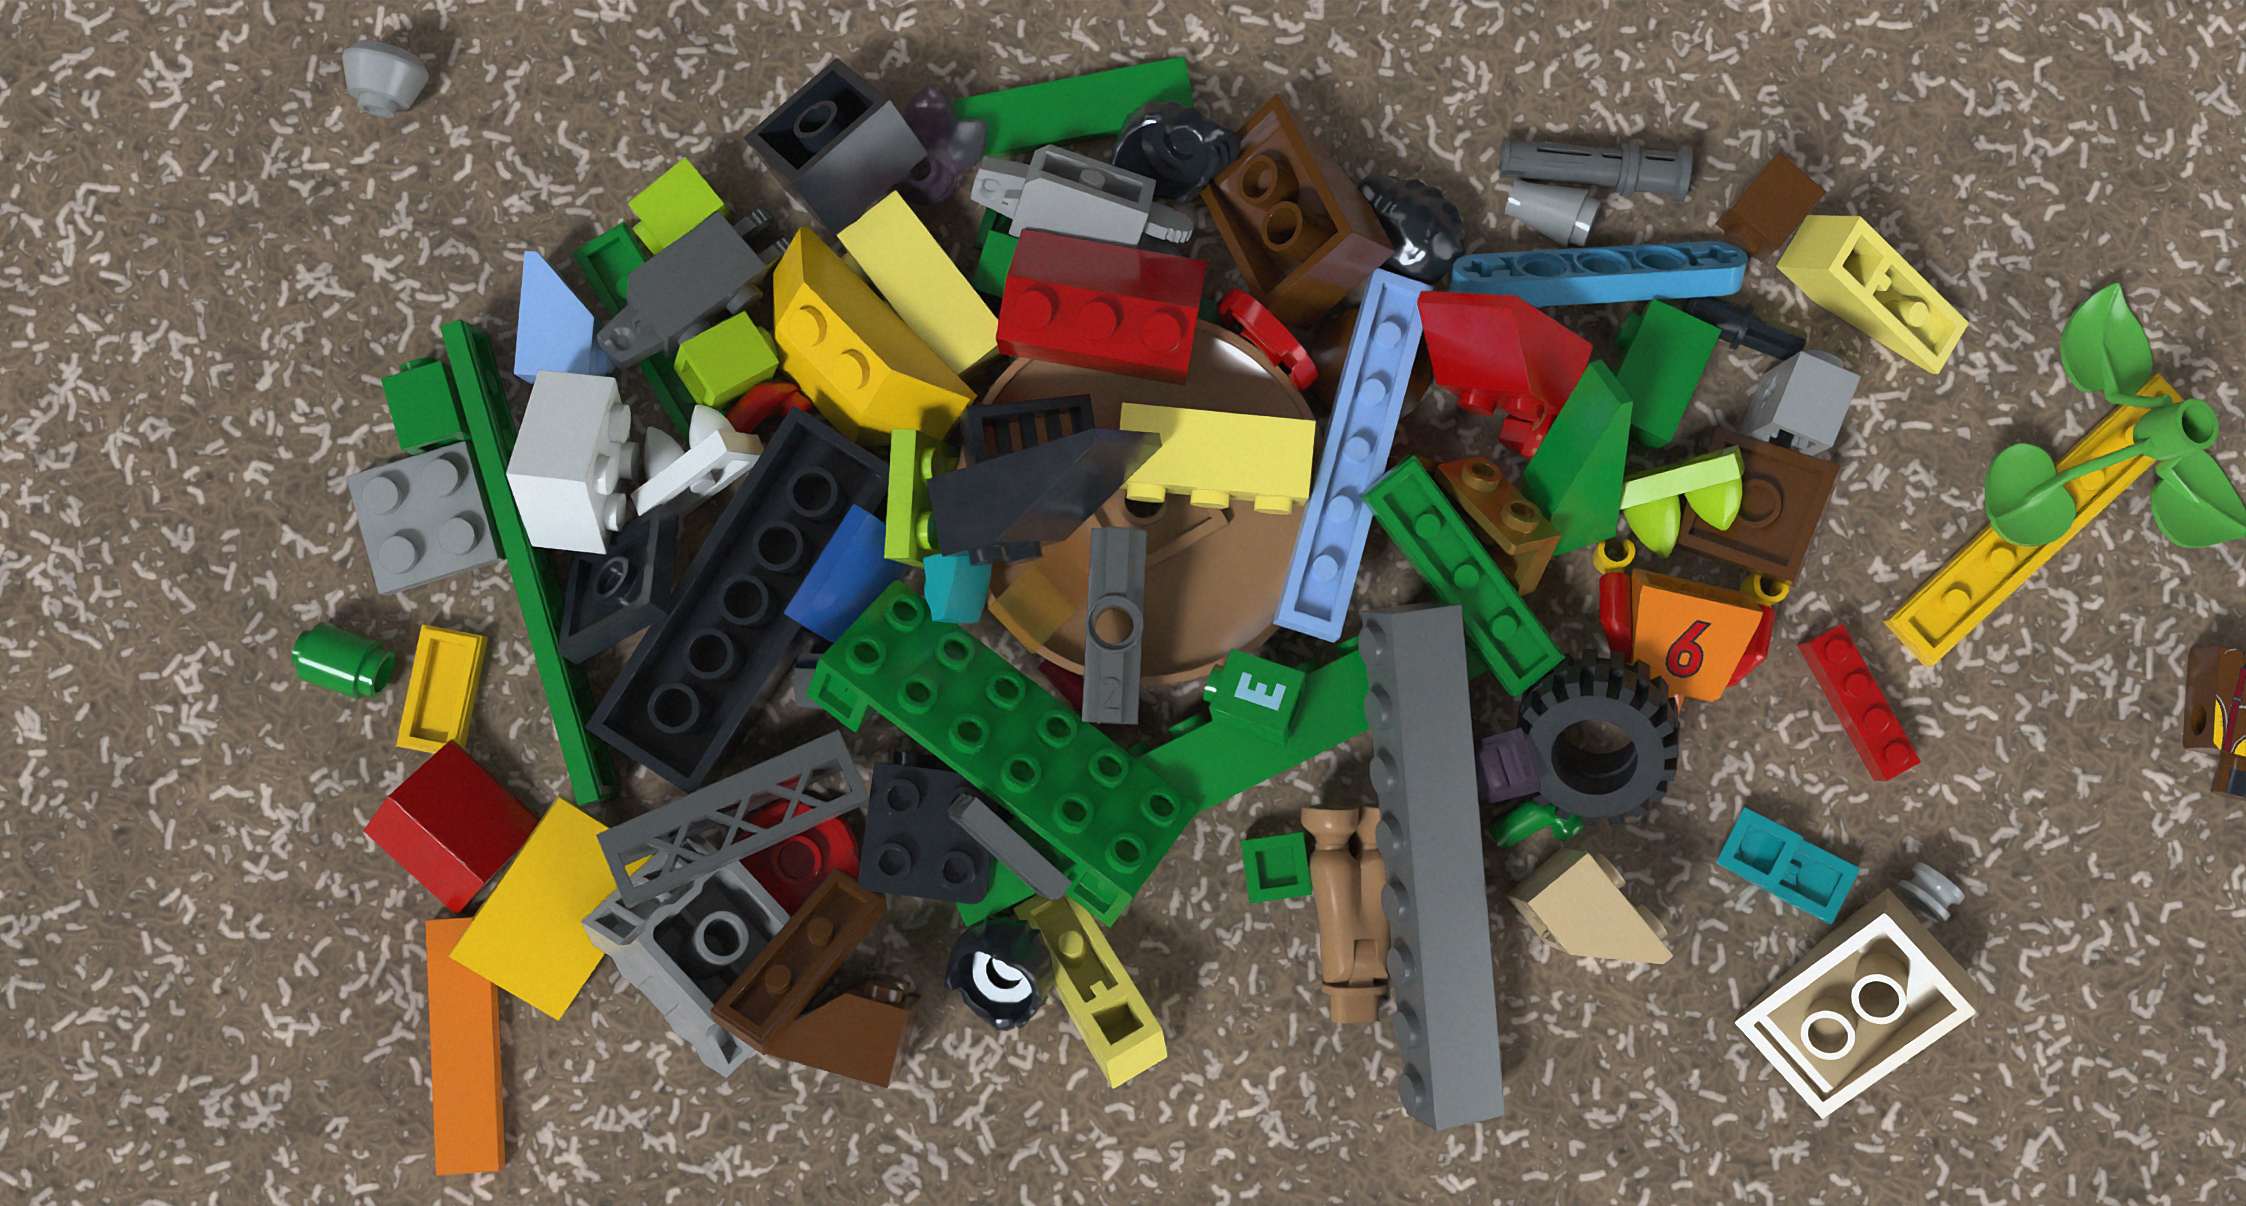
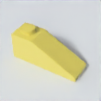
(1873, 288)
(1096, 989)

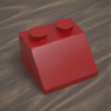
(1501, 353)

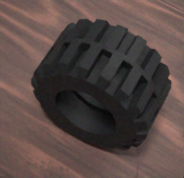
(1605, 782)

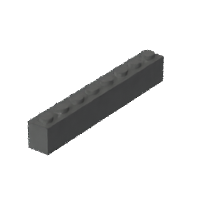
(1432, 863)

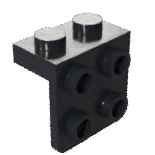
(911, 839)

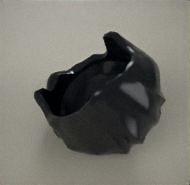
(1174, 148)
(1419, 225)
(1001, 971)

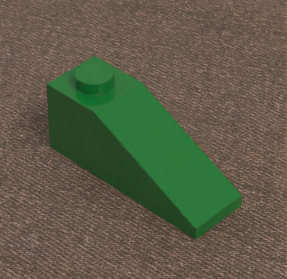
(1582, 461)

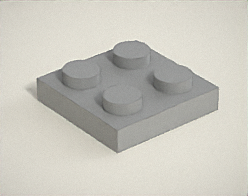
(425, 518)

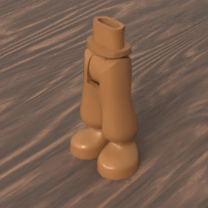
(1349, 908)

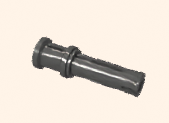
(1623, 168)

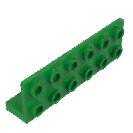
(1007, 742)

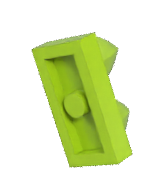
(1709, 483)

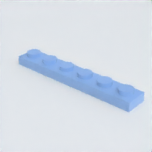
(1352, 457)

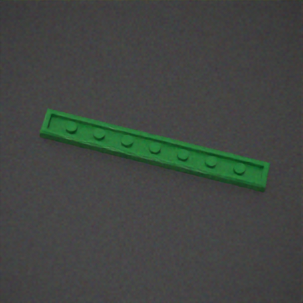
(530, 566)

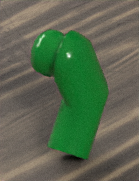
(1529, 819)

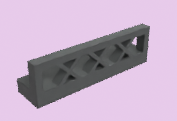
(728, 804)

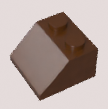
(856, 1031)

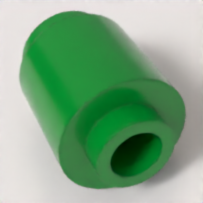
(343, 661)

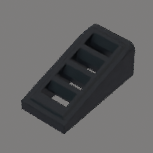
(1024, 412)

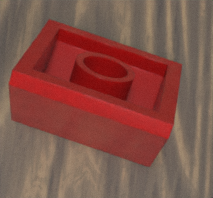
(452, 826)

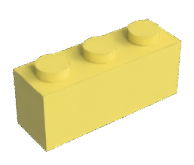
(922, 285)
(1222, 458)

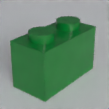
(1660, 367)

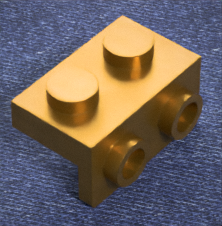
(1501, 520)

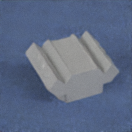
(690, 946)

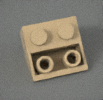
(1580, 910)

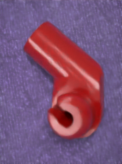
(764, 401)

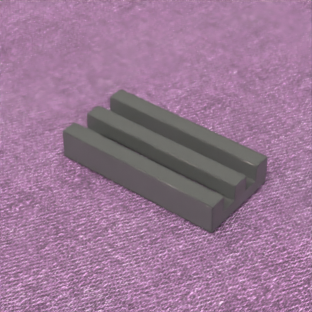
(1008, 847)

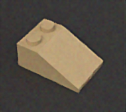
(1859, 1004)

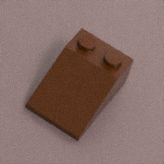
(1294, 218)

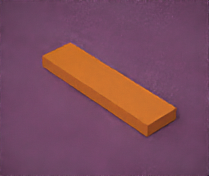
(463, 1058)

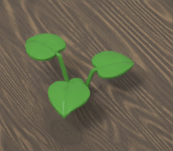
(2110, 352)

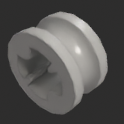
(1930, 892)

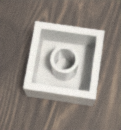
(573, 462)

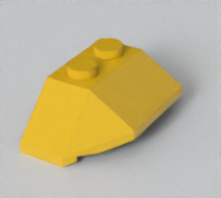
(856, 353)

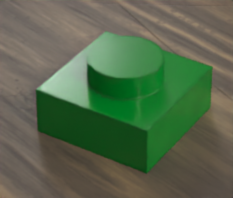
(1275, 867)

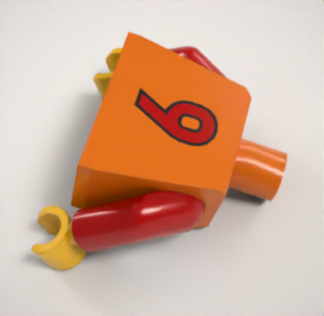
(1684, 628)

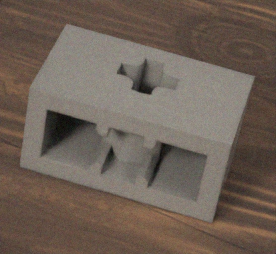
(1801, 403)

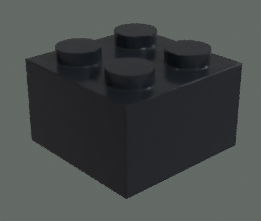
(836, 146)

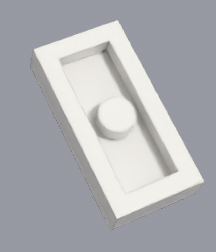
(691, 478)

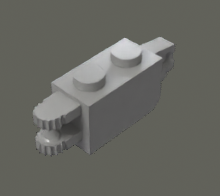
(1080, 200)

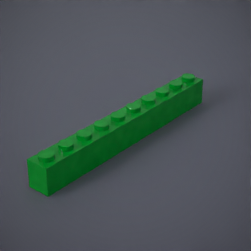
(1219, 762)

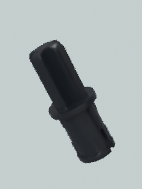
(1746, 328)

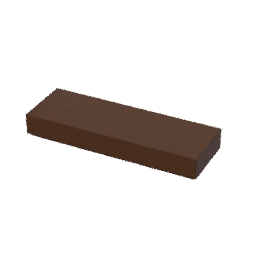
(798, 961)

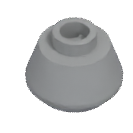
(383, 77)

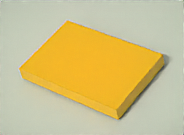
(531, 924)

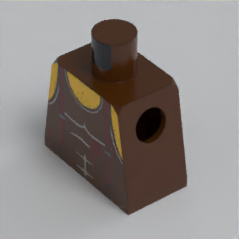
(2218, 714)

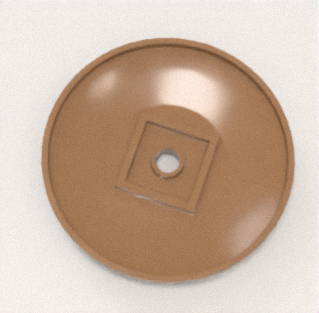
(1207, 570)

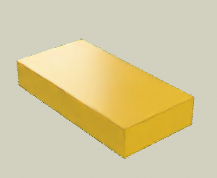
(441, 689)

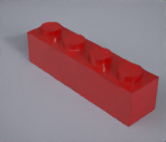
(1859, 703)

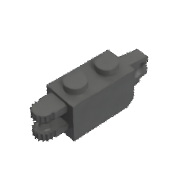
(692, 287)

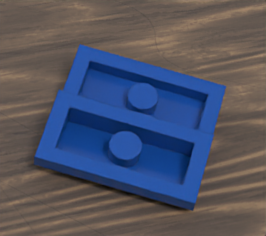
(846, 577)

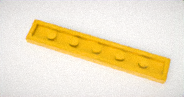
(1992, 568)

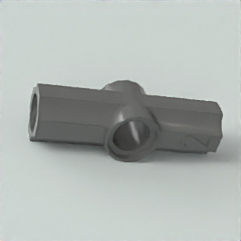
(1118, 583)

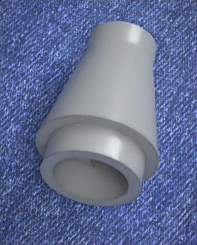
(1555, 211)

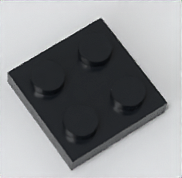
(620, 590)

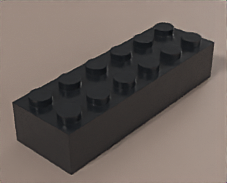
(726, 636)

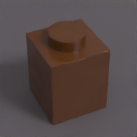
(1769, 208)

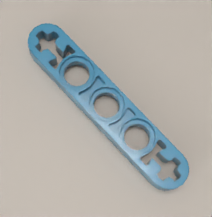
(1605, 273)

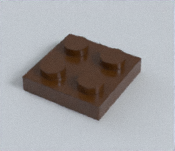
(1777, 513)

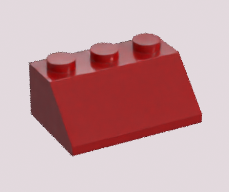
(1100, 307)

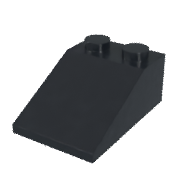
(1033, 495)

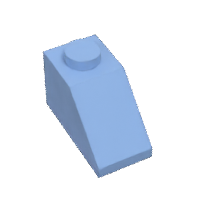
(555, 326)

